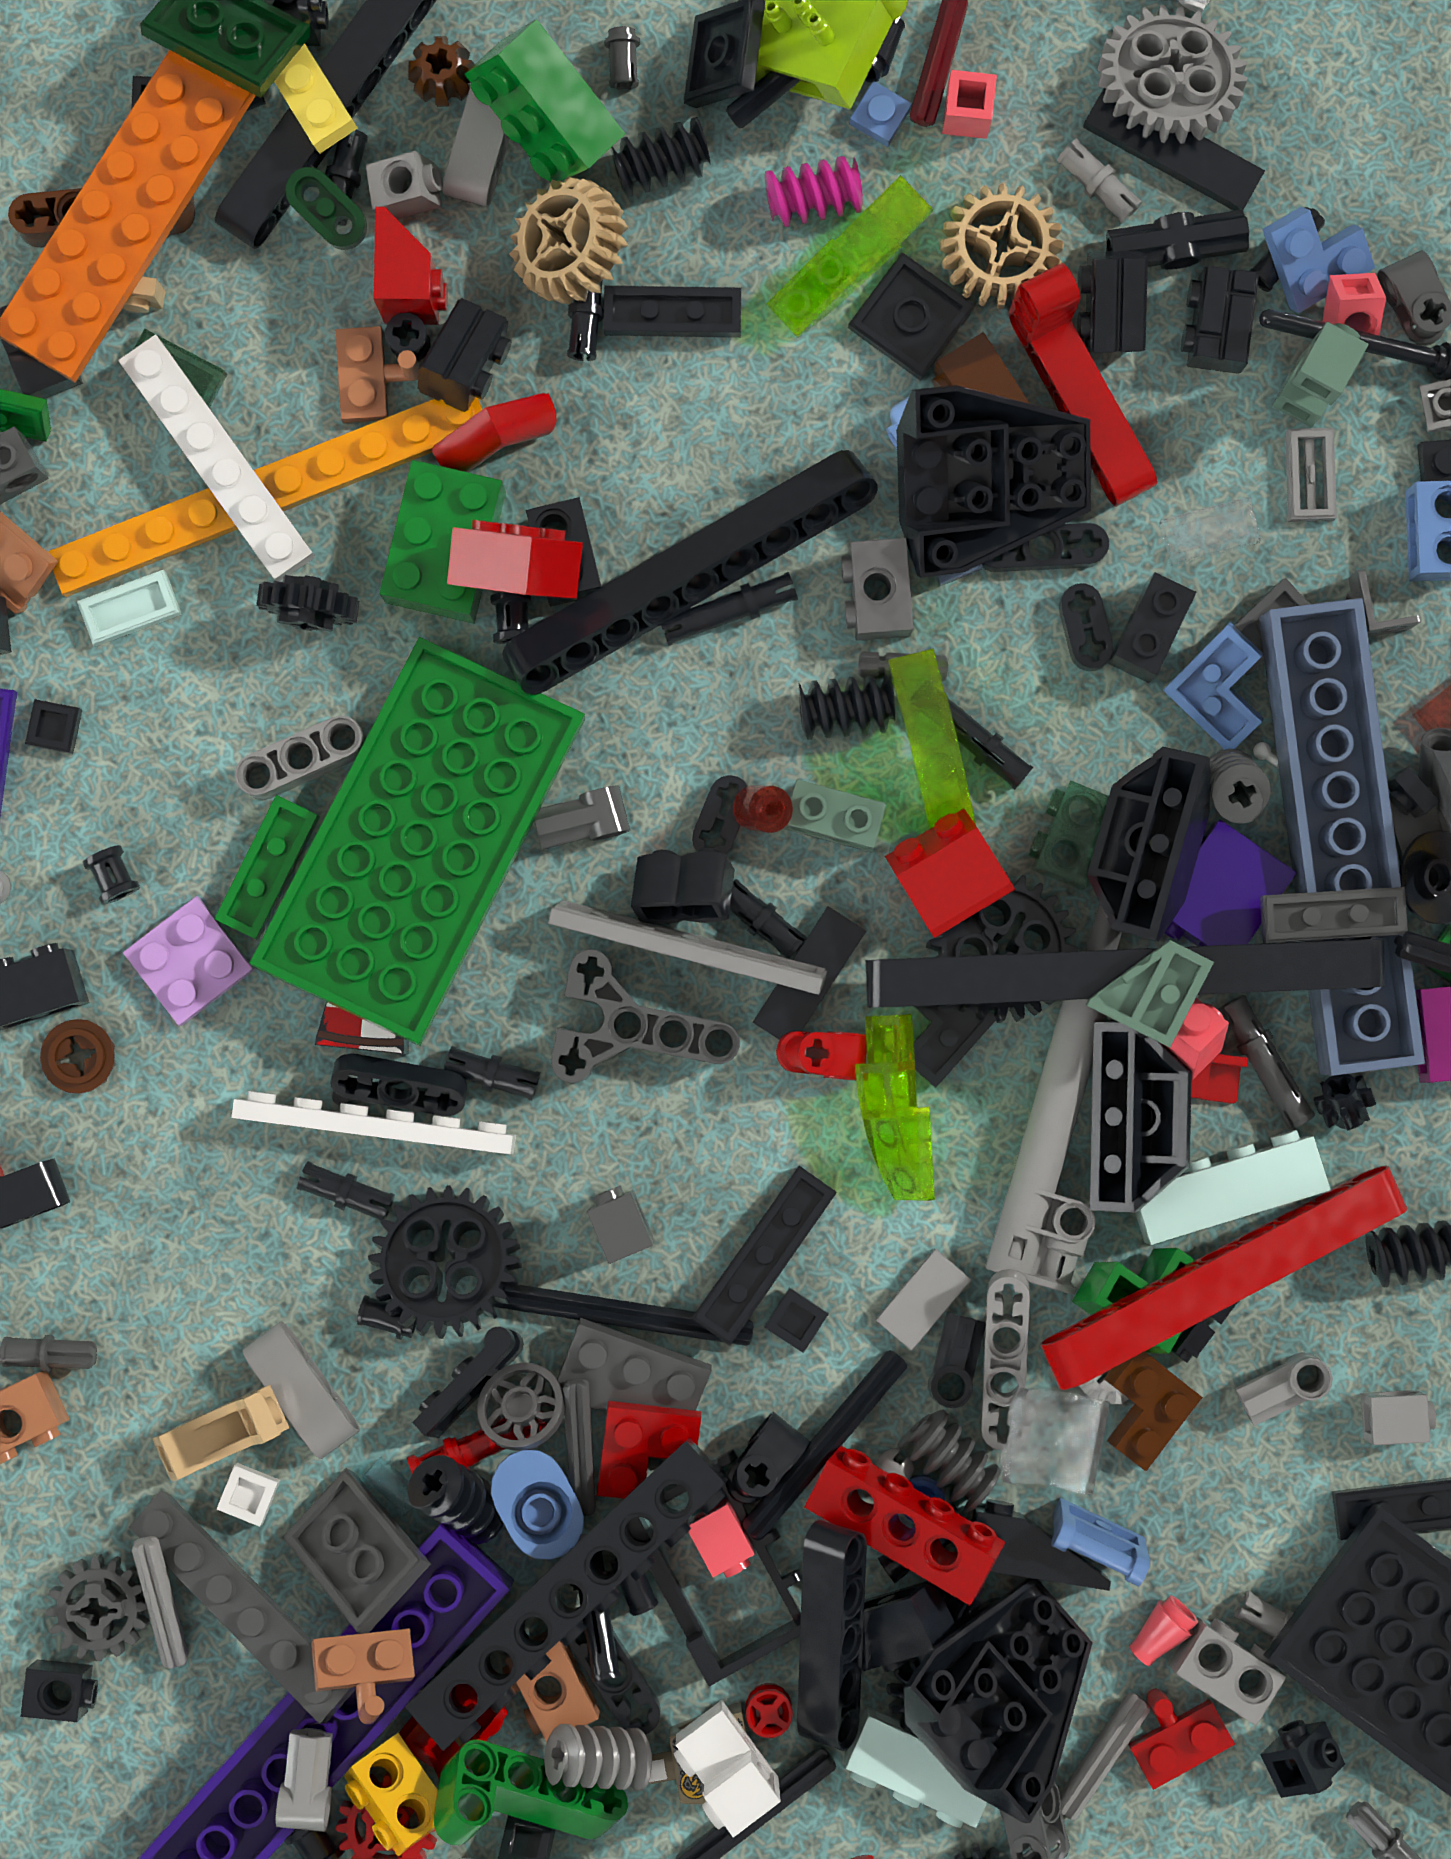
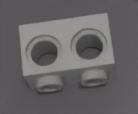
(1222, 1677)

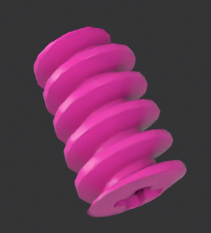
(814, 190)

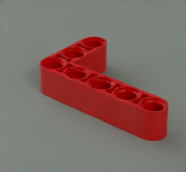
(1043, 324)

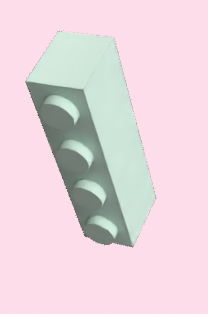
(1235, 1187)

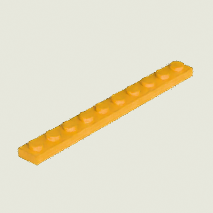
(288, 480)

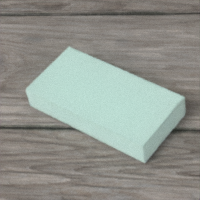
(129, 607)

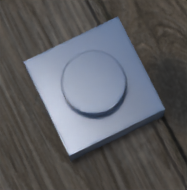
(880, 113)

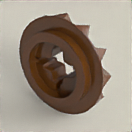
(60, 1044)

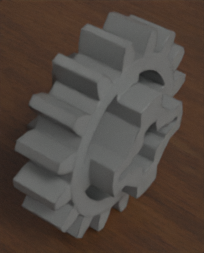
(98, 1628)

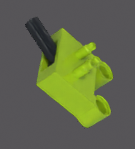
(816, 51)

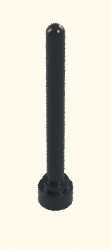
(1435, 359)

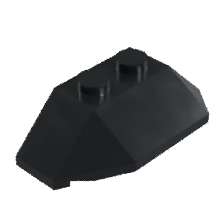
(1151, 841)
(1136, 1118)

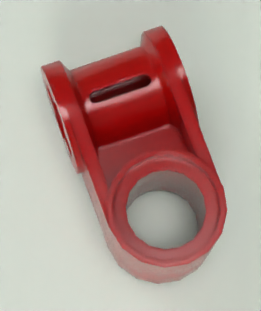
(826, 1053)

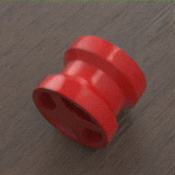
(774, 1717)

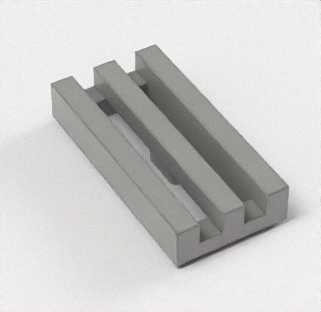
(1311, 512)

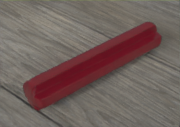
(938, 62)

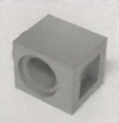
(388, 180)
(1397, 1417)

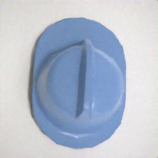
(537, 1504)

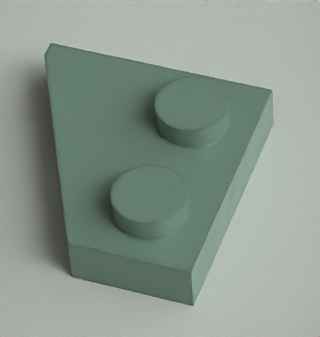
(1155, 992)

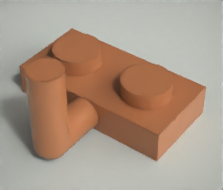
(365, 374)
(363, 1663)

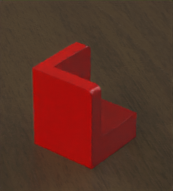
(1219, 1079)

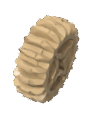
(985, 239)
(545, 253)

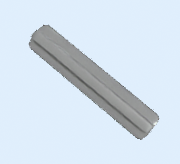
(160, 1602)
(1103, 1755)

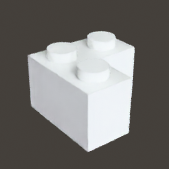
(733, 1771)

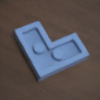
(1307, 263)
(1207, 692)

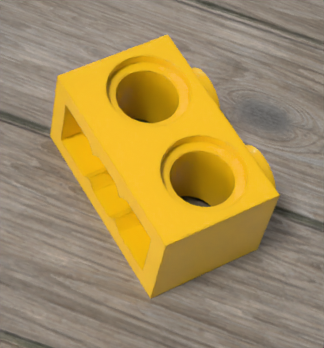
(408, 1788)

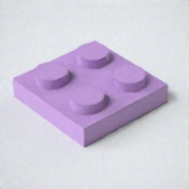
(188, 961)

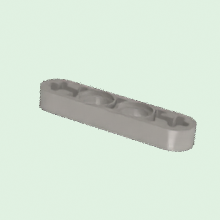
(1001, 1359)

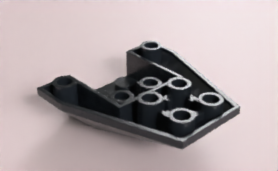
(985, 475)
(1002, 1698)

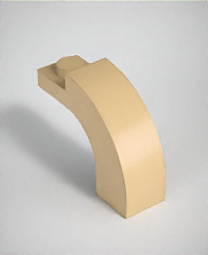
(221, 1433)

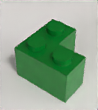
(1112, 1281)

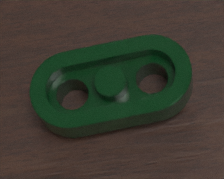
(327, 209)

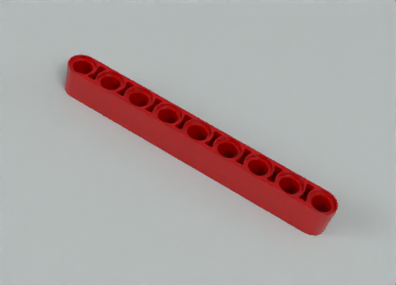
(1222, 1277)

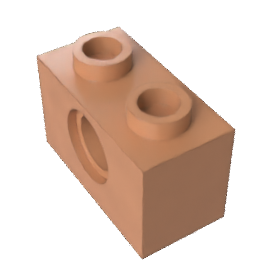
(39, 1410)
(571, 1706)

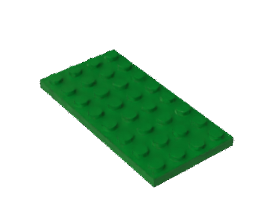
(418, 841)

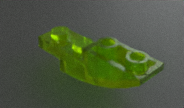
(850, 258)
(930, 735)
(888, 1105)

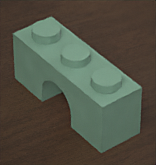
(1321, 373)

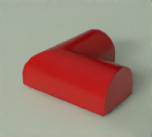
(494, 429)

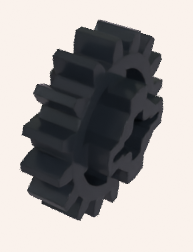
(308, 603)

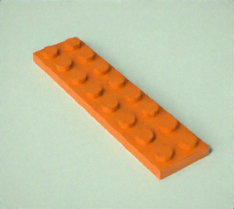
(123, 215)

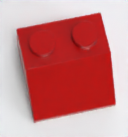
(405, 273)
(949, 872)

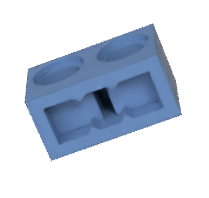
(1427, 530)

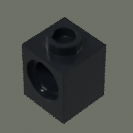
(38, 1694)

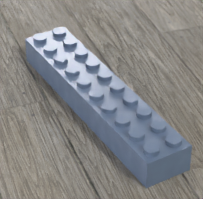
(1339, 815)

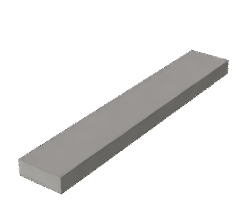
(688, 946)

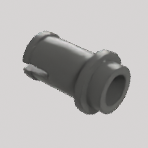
(622, 57)

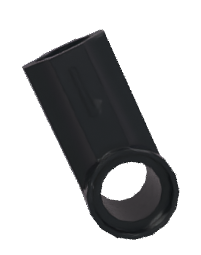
(957, 1354)

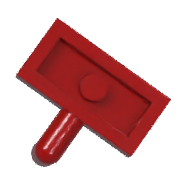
(1179, 1740)

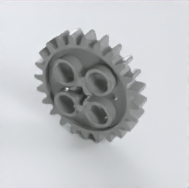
(1172, 74)

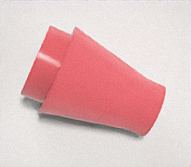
(1164, 1630)

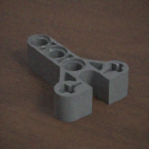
(614, 1001)

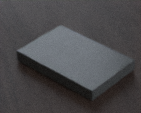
(356, 1551)

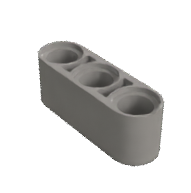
(476, 154)
(278, 758)
(301, 1390)

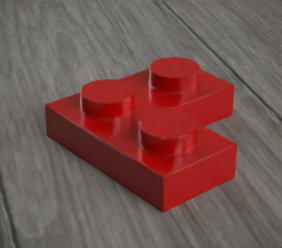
(634, 1435)

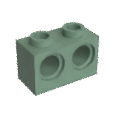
(835, 816)

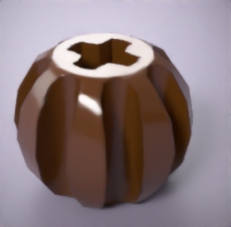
(434, 59)

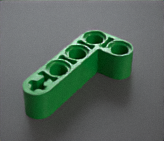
(577, 1812)

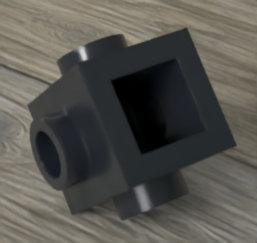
(1302, 1759)

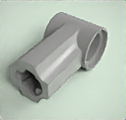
(1278, 1388)
(305, 1794)

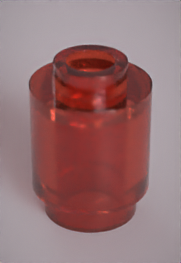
(763, 808)

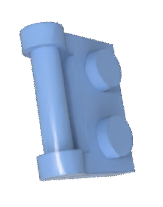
(1100, 1541)

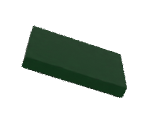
(231, 38)

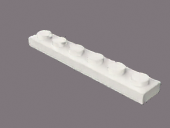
(216, 458)
(354, 1120)

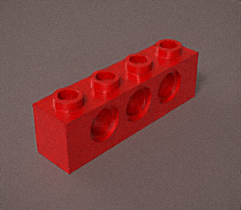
(916, 1548)

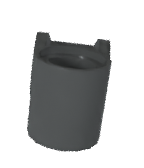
(1415, 290)
(1041, 1833)

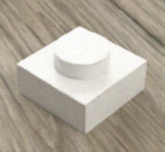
(248, 1494)

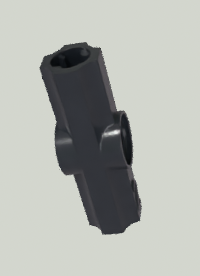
(1182, 239)

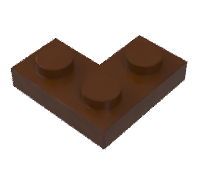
(1158, 1411)

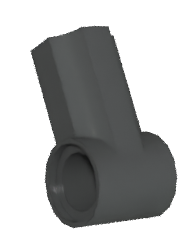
(593, 816)

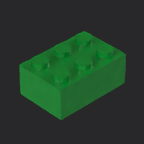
(544, 103)
(421, 543)

